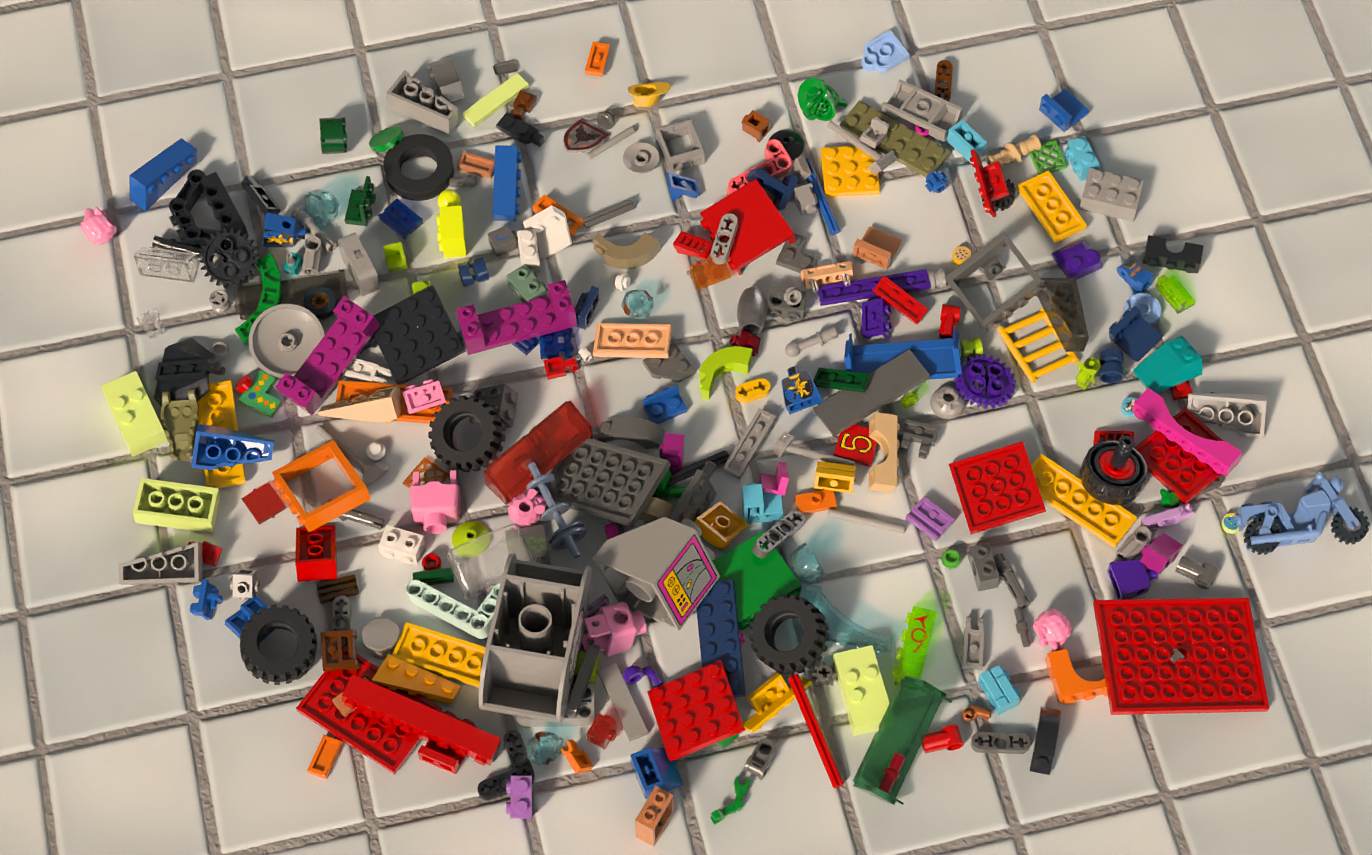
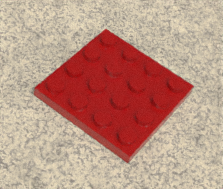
(1175, 467)
(997, 487)
(696, 710)

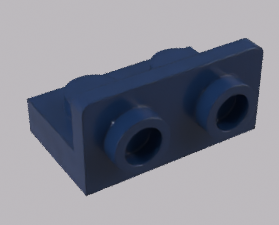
(586, 306)

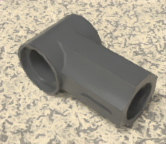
(1202, 574)

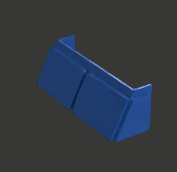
(937, 356)

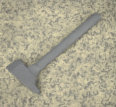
(369, 473)

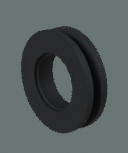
(418, 188)

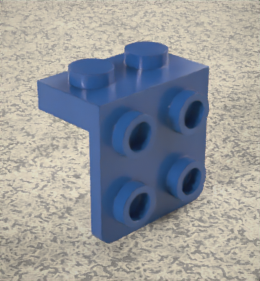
(1063, 109)

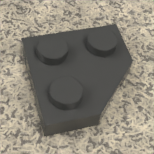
(674, 367)

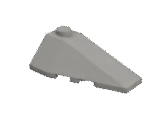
(1235, 411)

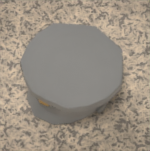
(381, 637)

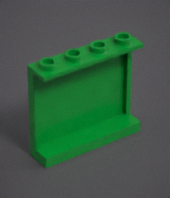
(755, 578)

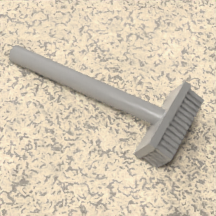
(881, 161)
(783, 445)

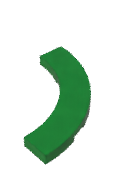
(269, 297)

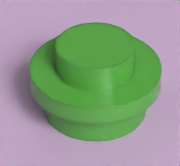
(951, 559)

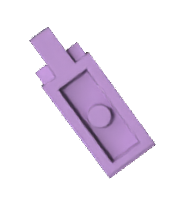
(1167, 518)

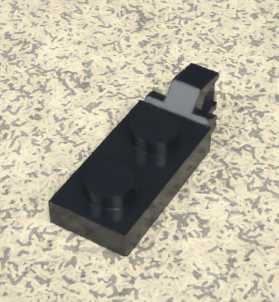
(519, 130)
(260, 196)

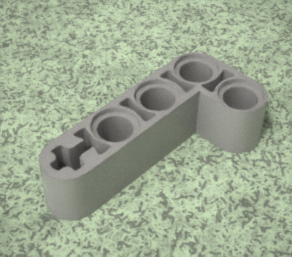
(588, 704)

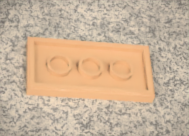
(632, 340)

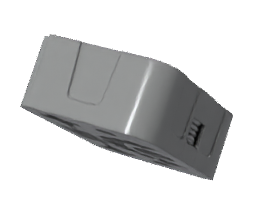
(358, 264)

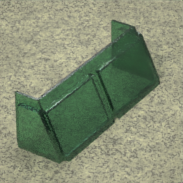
(901, 733)

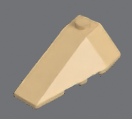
(379, 407)

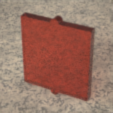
(263, 503)

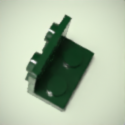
(360, 204)

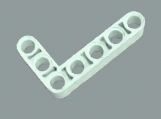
(458, 609)

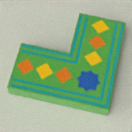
(258, 397)

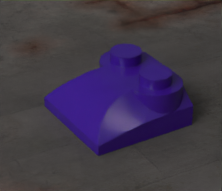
(1077, 259)

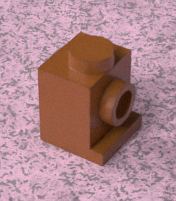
(756, 125)

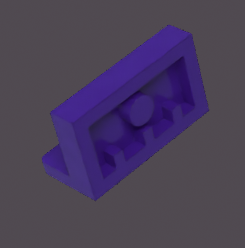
(876, 318)

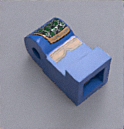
(1135, 275)

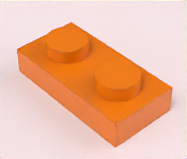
(597, 59)

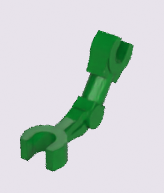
(740, 790)

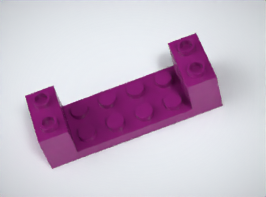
(517, 321)
(330, 357)

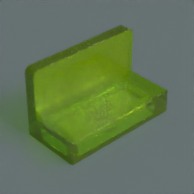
(1174, 293)

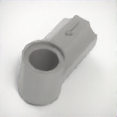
(312, 256)
(1133, 545)

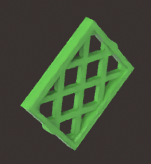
(1058, 153)

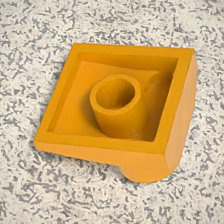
(720, 525)

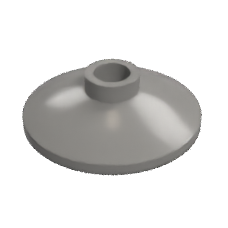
(638, 152)

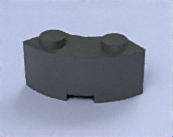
(446, 80)

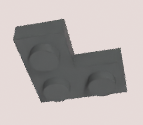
(793, 258)

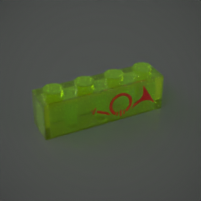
(916, 644)

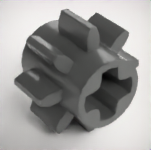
(824, 681)

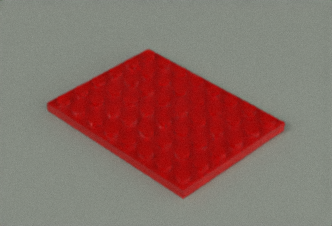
(1218, 646)

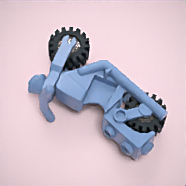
(1305, 523)

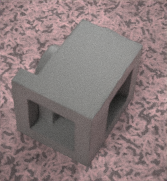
(805, 199)

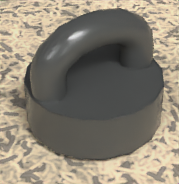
(605, 120)

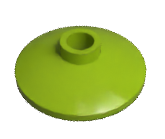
(462, 531)

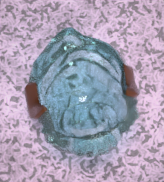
(638, 304)
(544, 748)

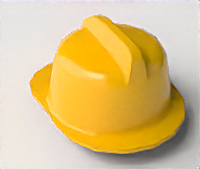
(648, 94)

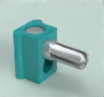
(293, 263)

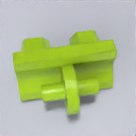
(1087, 372)

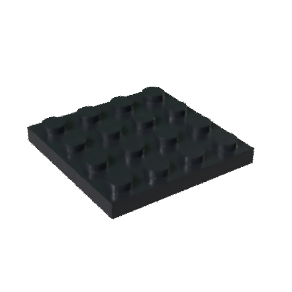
(417, 335)

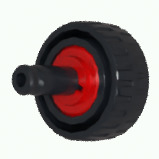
(1114, 471)

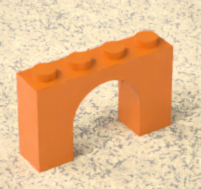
(1067, 683)

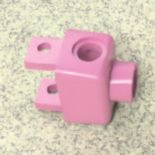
(435, 503)
(617, 621)

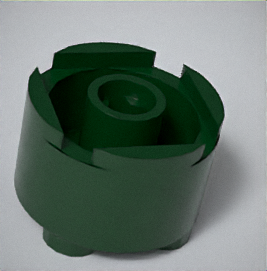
(333, 135)

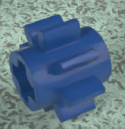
(936, 181)

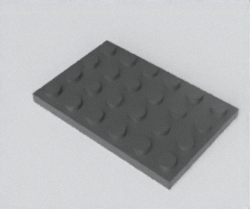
(607, 481)

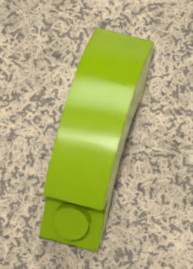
(721, 361)

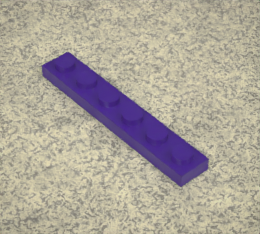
(863, 288)

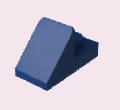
(682, 185)

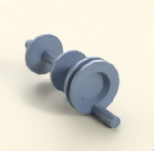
(566, 534)

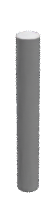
(611, 142)

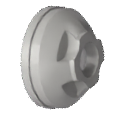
(946, 409)

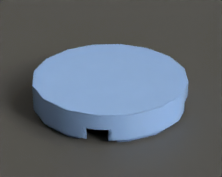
(1149, 306)

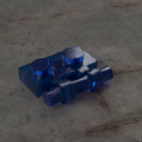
(551, 347)

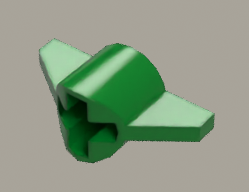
(1169, 499)

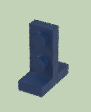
(781, 189)

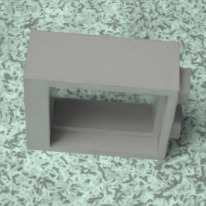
(683, 160)

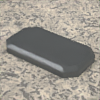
(505, 68)

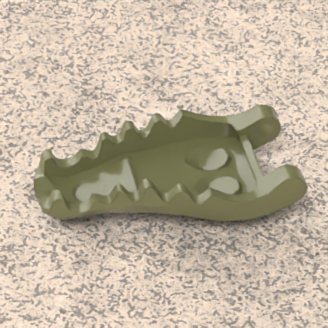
(179, 423)

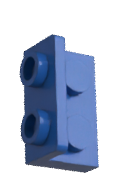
(664, 405)

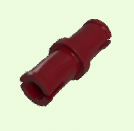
(892, 773)

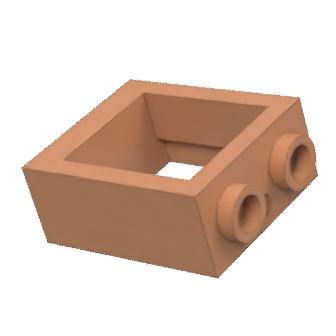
(656, 810)

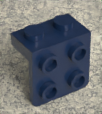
(1134, 334)

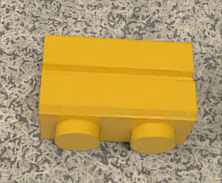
(834, 477)

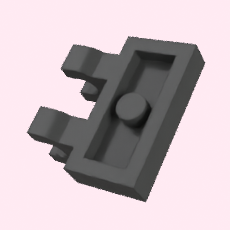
(919, 433)

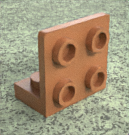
(877, 247)

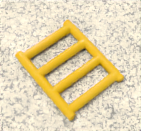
(1023, 361)

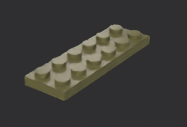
(909, 147)

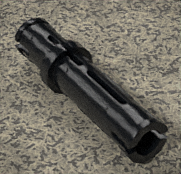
(177, 246)

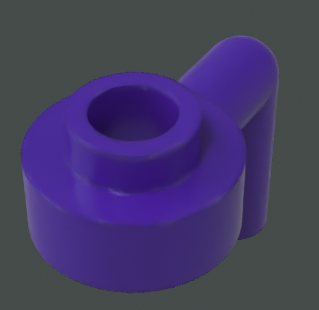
(635, 673)

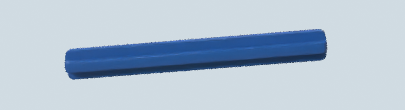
(822, 201)

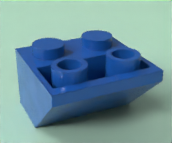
(655, 769)

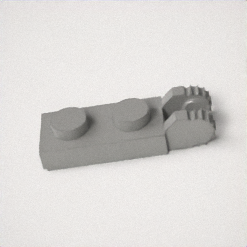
(973, 645)

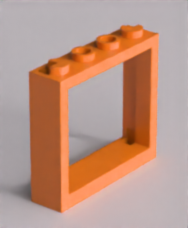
(331, 509)

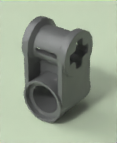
(758, 761)

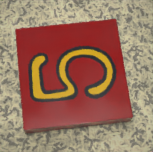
(856, 445)

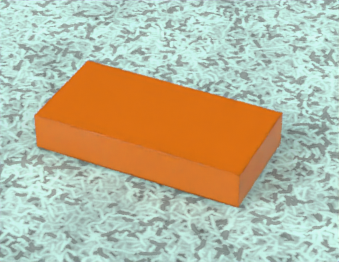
(325, 756)

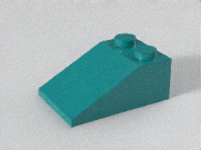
(1169, 365)

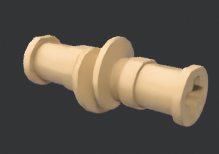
(1015, 151)

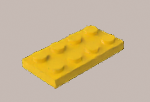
(1051, 207)

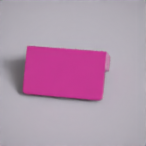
(775, 483)

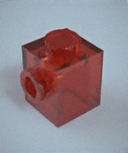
(602, 731)

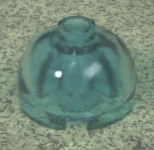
(322, 206)
(806, 564)

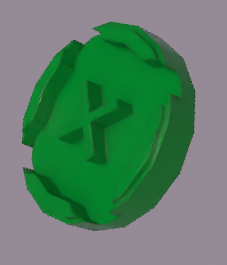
(386, 139)

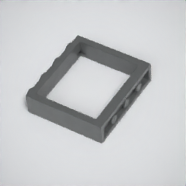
(979, 259)

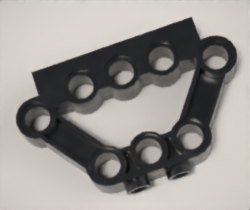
(186, 200)

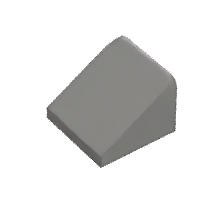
(801, 169)

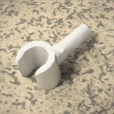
(584, 354)

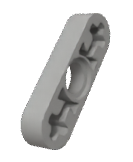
(726, 246)

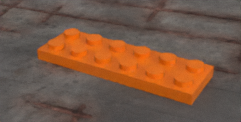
(351, 389)

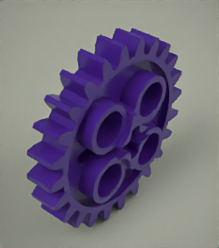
(997, 378)

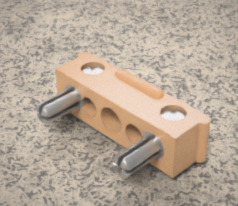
(827, 275)

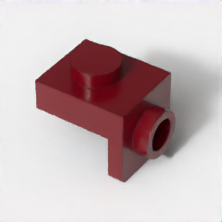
(746, 340)

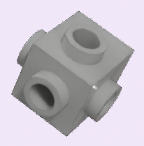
(244, 583)

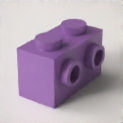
(520, 797)

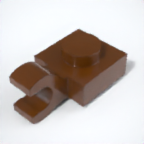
(523, 103)

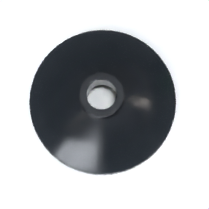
(793, 147)

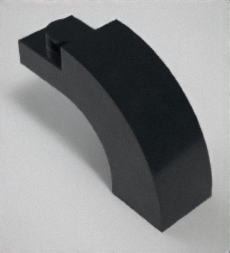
(1045, 740)

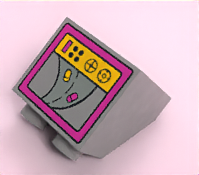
(659, 569)

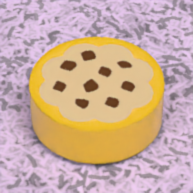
(961, 254)

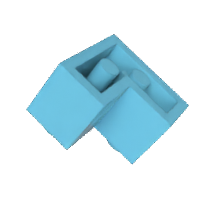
(760, 506)

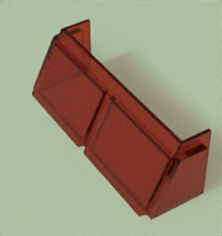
(544, 445)

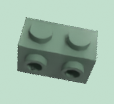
(525, 284)

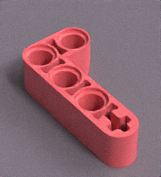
(770, 165)

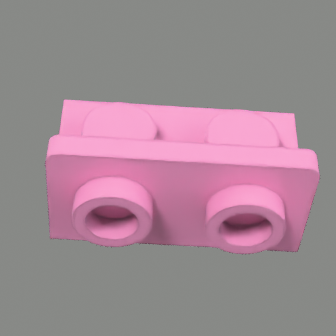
(424, 396)

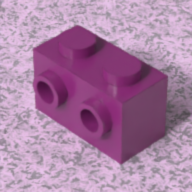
(673, 451)
(1160, 552)

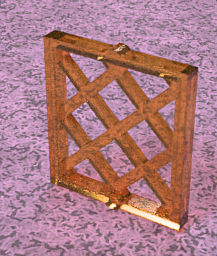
(435, 467)

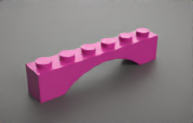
(1218, 454)

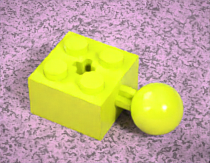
(451, 225)

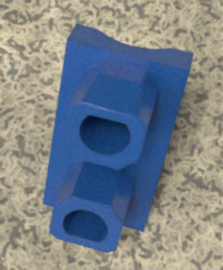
(207, 601)

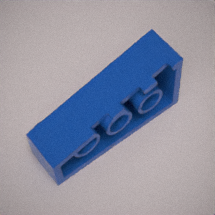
(506, 183)

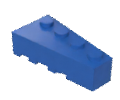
(161, 173)

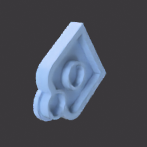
(884, 53)

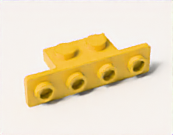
(769, 700)

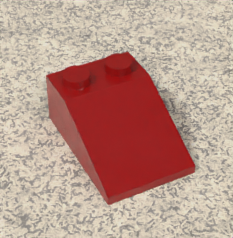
(316, 553)

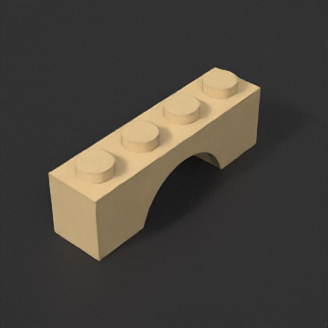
(884, 430)

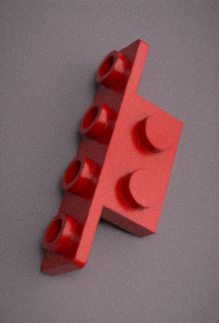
(991, 181)

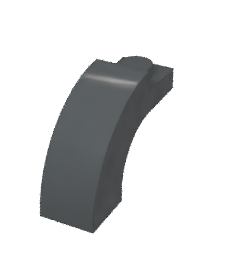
(632, 429)

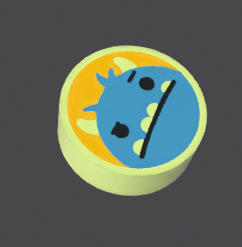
(1228, 524)

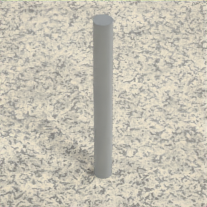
(866, 521)

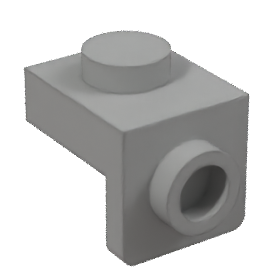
(875, 133)

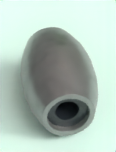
(752, 310)

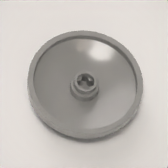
(284, 338)

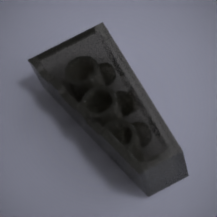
(1065, 312)

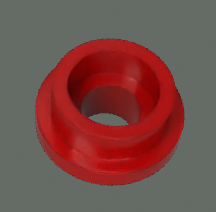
(431, 557)

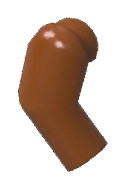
(974, 712)

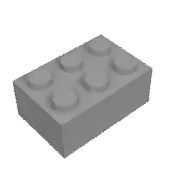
(1111, 194)

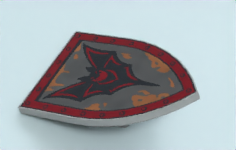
(583, 137)

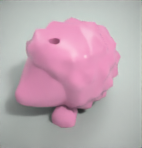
(98, 226)
(526, 508)
(1052, 629)

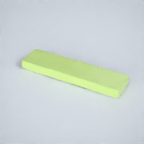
(495, 100)

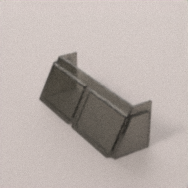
(293, 292)

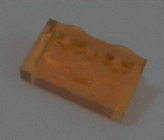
(708, 274)

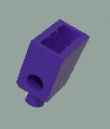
(1130, 578)

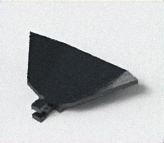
(184, 368)

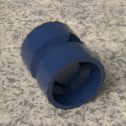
(479, 269)
(1111, 365)

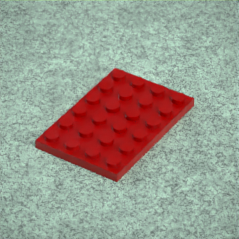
(368, 735)

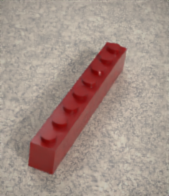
(421, 720)

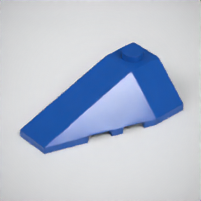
(224, 447)

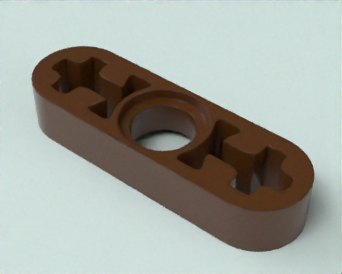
(947, 78)

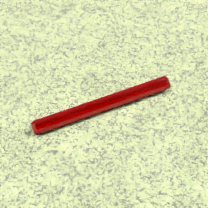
(816, 731)

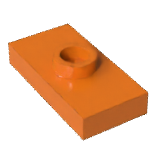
(815, 501)

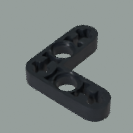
(518, 768)

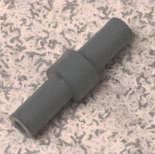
(1022, 627)

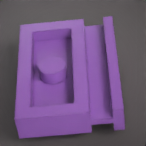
(930, 518)

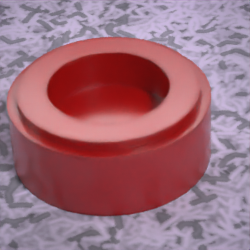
(244, 383)

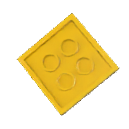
(847, 172)

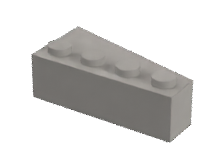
(167, 567)

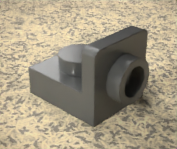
(991, 268)

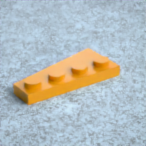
(408, 677)

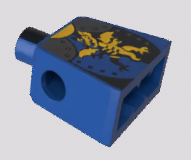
(281, 231)
(799, 391)

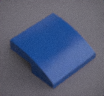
(237, 620)

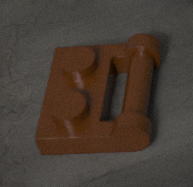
(332, 650)

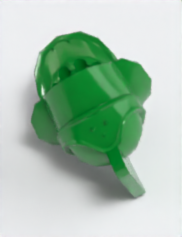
(818, 100)

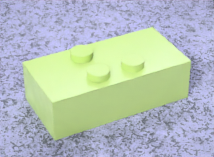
(134, 413)
(176, 505)
(861, 688)

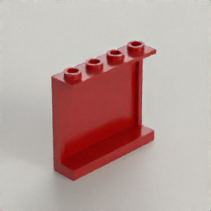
(759, 224)

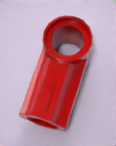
(949, 318)
(947, 738)

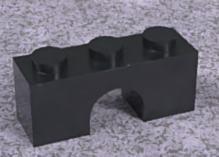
(1158, 255)

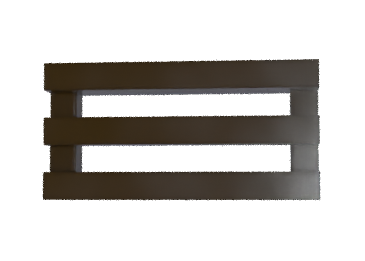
(335, 586)

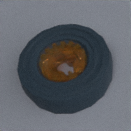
(328, 298)

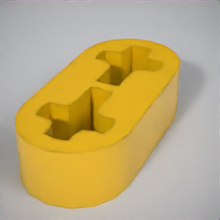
(752, 390)

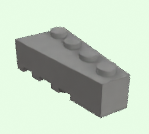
(421, 103)

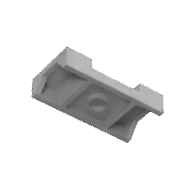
(923, 109)

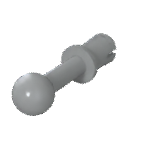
(794, 349)

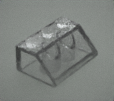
(167, 264)

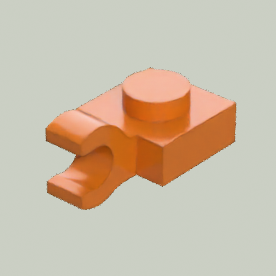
(578, 759)

